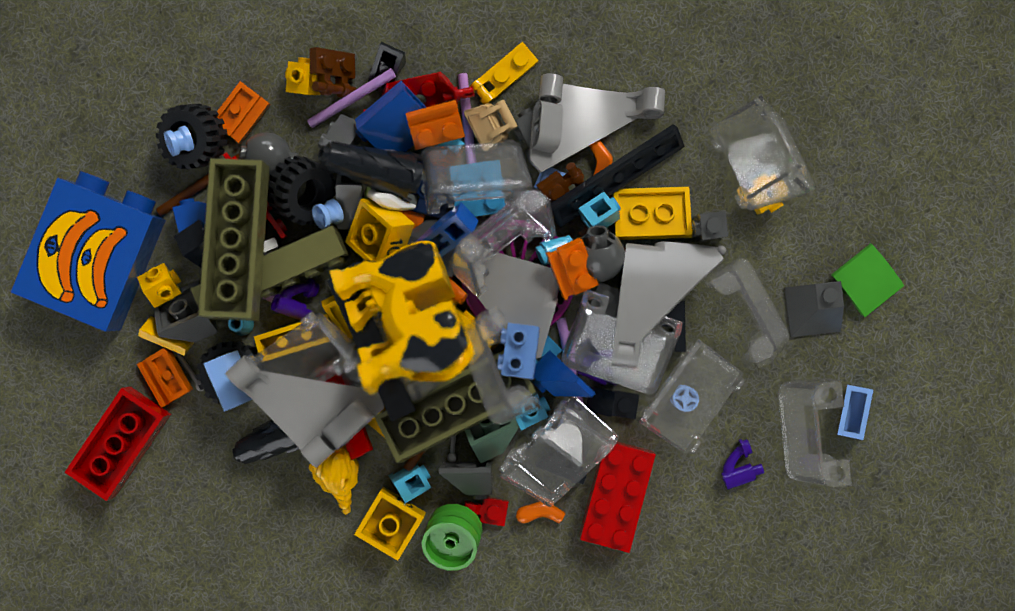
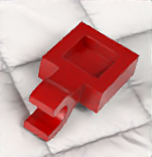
(492, 510)

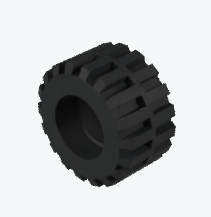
(208, 131)
(288, 180)
(215, 352)

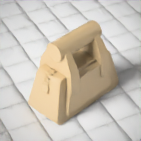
(487, 123)

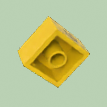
(378, 230)
(390, 523)

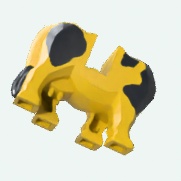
(419, 344)

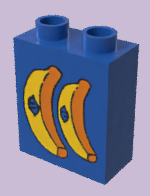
(89, 252)

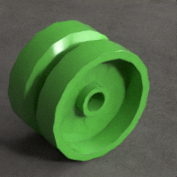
(452, 537)

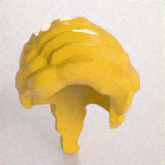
(338, 476)

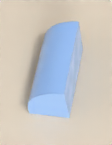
(226, 391)
(855, 412)

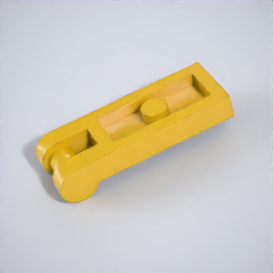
(505, 73)

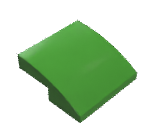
(868, 280)

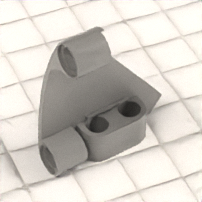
(576, 117)
(652, 286)
(522, 292)
(309, 411)

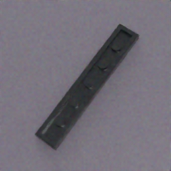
(618, 174)
(392, 390)

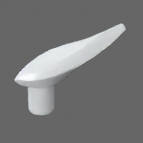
(389, 201)

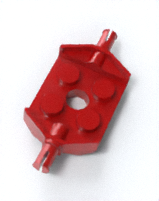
(434, 88)

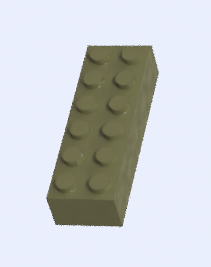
(234, 239)
(299, 259)
(440, 415)

